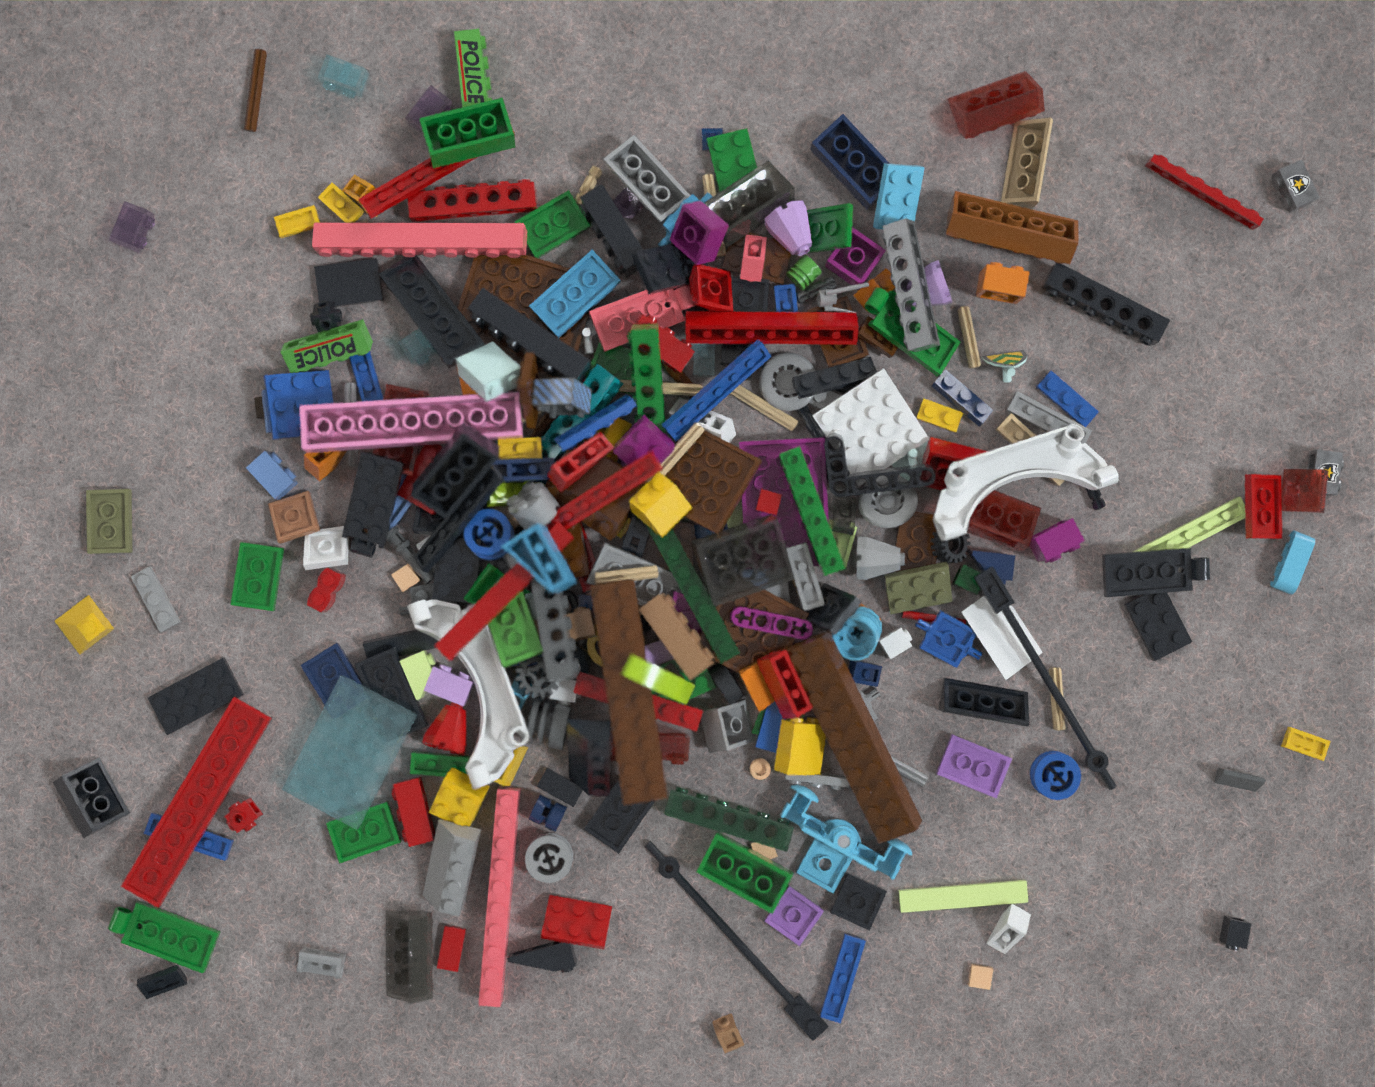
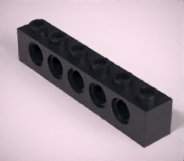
(1155, 323)

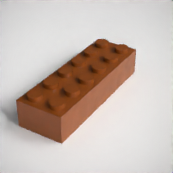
(1012, 228)

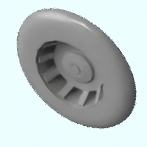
(784, 381)
(888, 509)

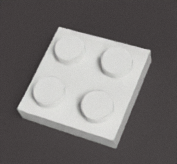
(325, 549)

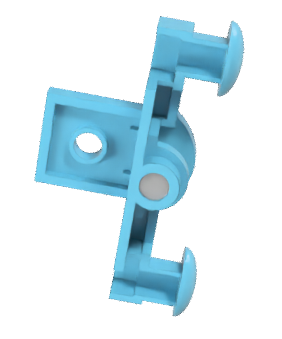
(837, 842)

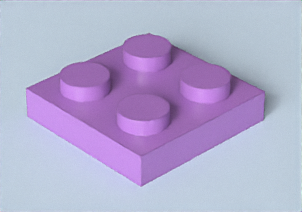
(794, 915)

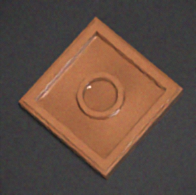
(294, 517)

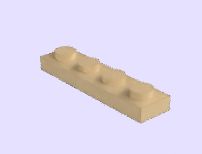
(1016, 431)

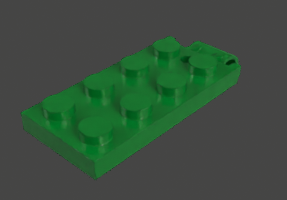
(933, 359)
(165, 935)

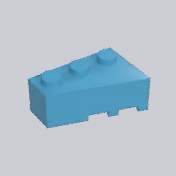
(541, 557)

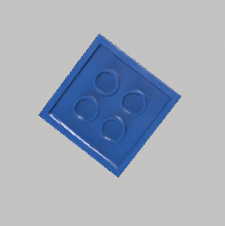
(290, 391)

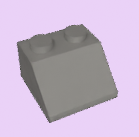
(727, 726)

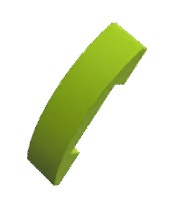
(658, 679)

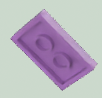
(973, 766)

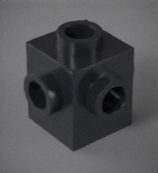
(326, 316)

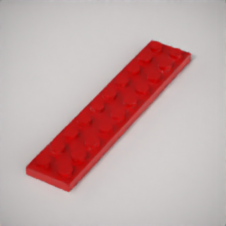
(196, 802)

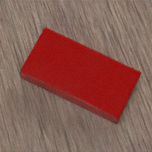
(451, 948)

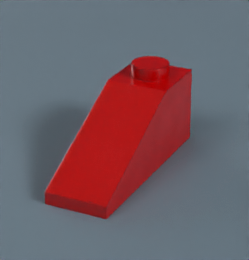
(579, 461)

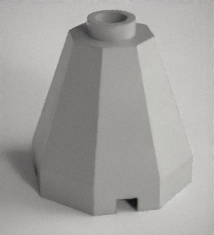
(877, 558)

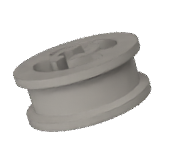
(533, 863)

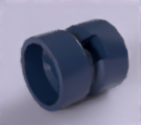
(554, 817)

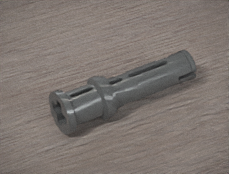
(403, 548)

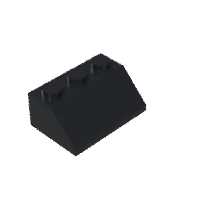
(91, 797)

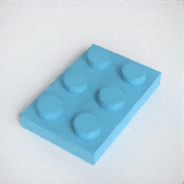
(898, 193)

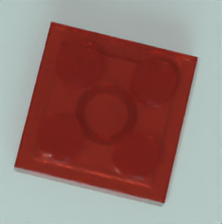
(1304, 490)

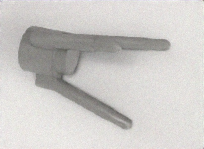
(827, 298)

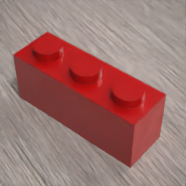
(673, 352)
(784, 684)
(413, 811)

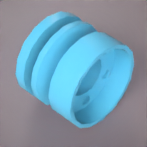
(857, 644)

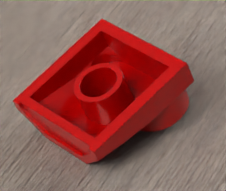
(711, 288)

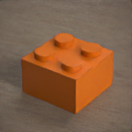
(1002, 283)

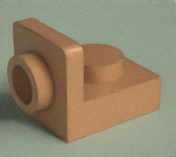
(728, 1033)

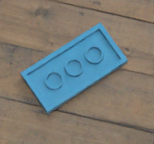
(575, 293)

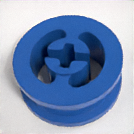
(482, 525)
(1067, 764)

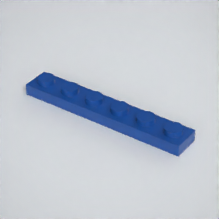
(717, 390)

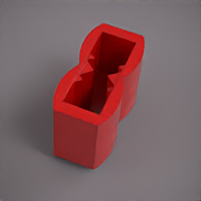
(328, 584)

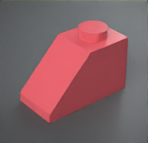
(753, 258)

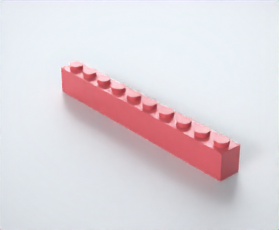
(420, 239)
(499, 896)

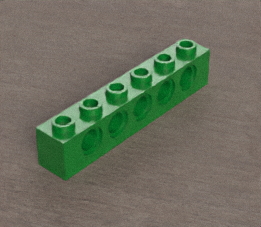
(648, 335)
(811, 511)

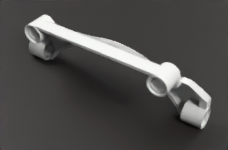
(1040, 456)
(497, 701)

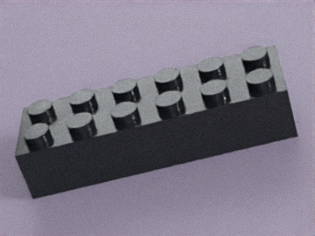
(527, 337)

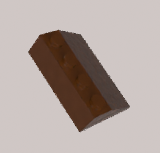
(612, 517)

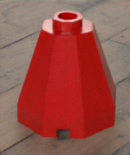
(448, 730)

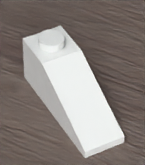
(712, 422)

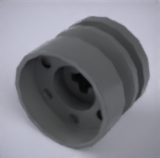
(548, 724)

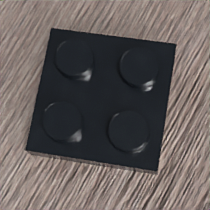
(858, 901)

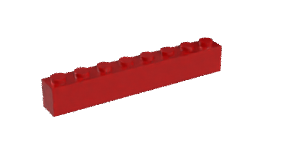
(771, 327)

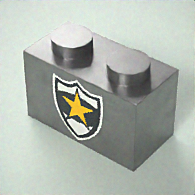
(1295, 186)
(1328, 461)

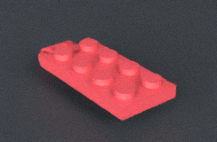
(616, 319)

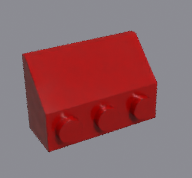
(941, 455)

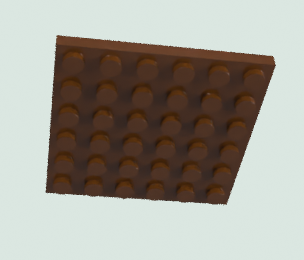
(517, 284)

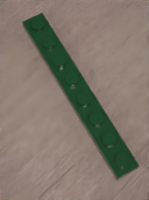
(696, 595)

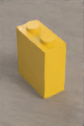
(800, 747)

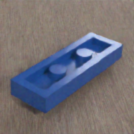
(1067, 399)

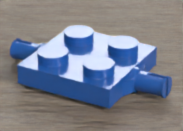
(948, 639)

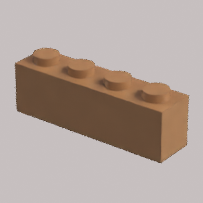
(582, 625)
(677, 636)

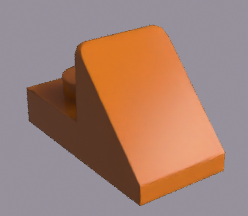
(882, 281)

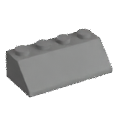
(646, 178)
(450, 866)

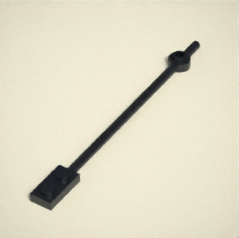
(1000, 600)
(797, 1007)

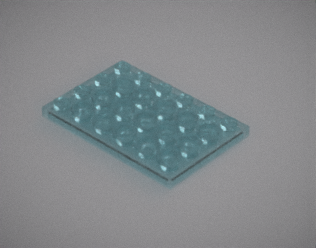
(349, 752)

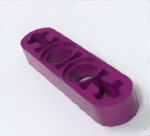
(770, 625)

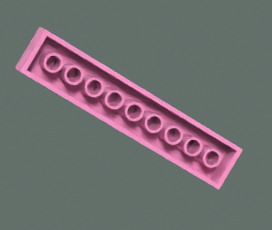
(407, 422)

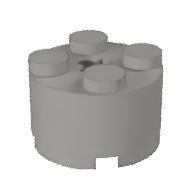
(532, 505)

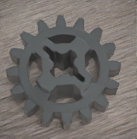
(527, 673)

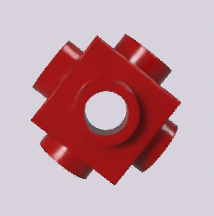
(243, 815)

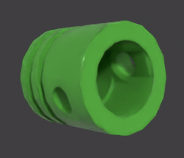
(804, 272)

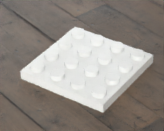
(873, 423)

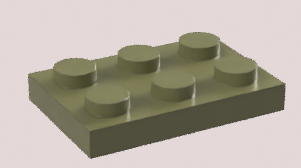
(109, 521)
(918, 587)

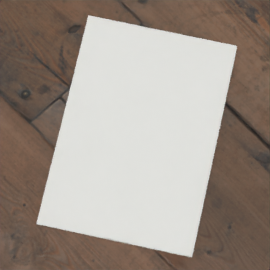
(999, 637)

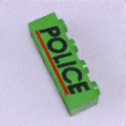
(472, 66)
(327, 347)

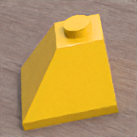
(84, 624)

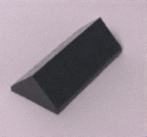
(985, 702)

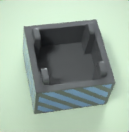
(561, 397)

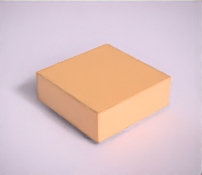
(406, 577)
(766, 851)
(980, 976)

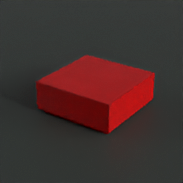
(768, 502)

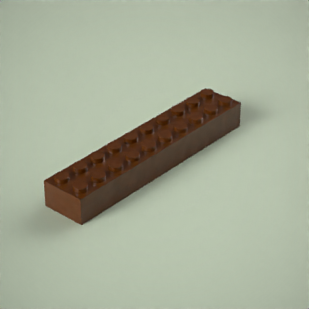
(628, 701)
(854, 738)

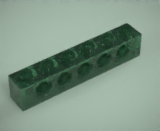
(779, 840)

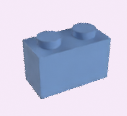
(272, 474)

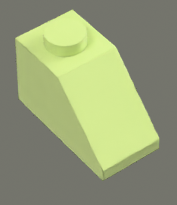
(417, 670)

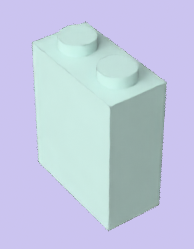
(488, 371)

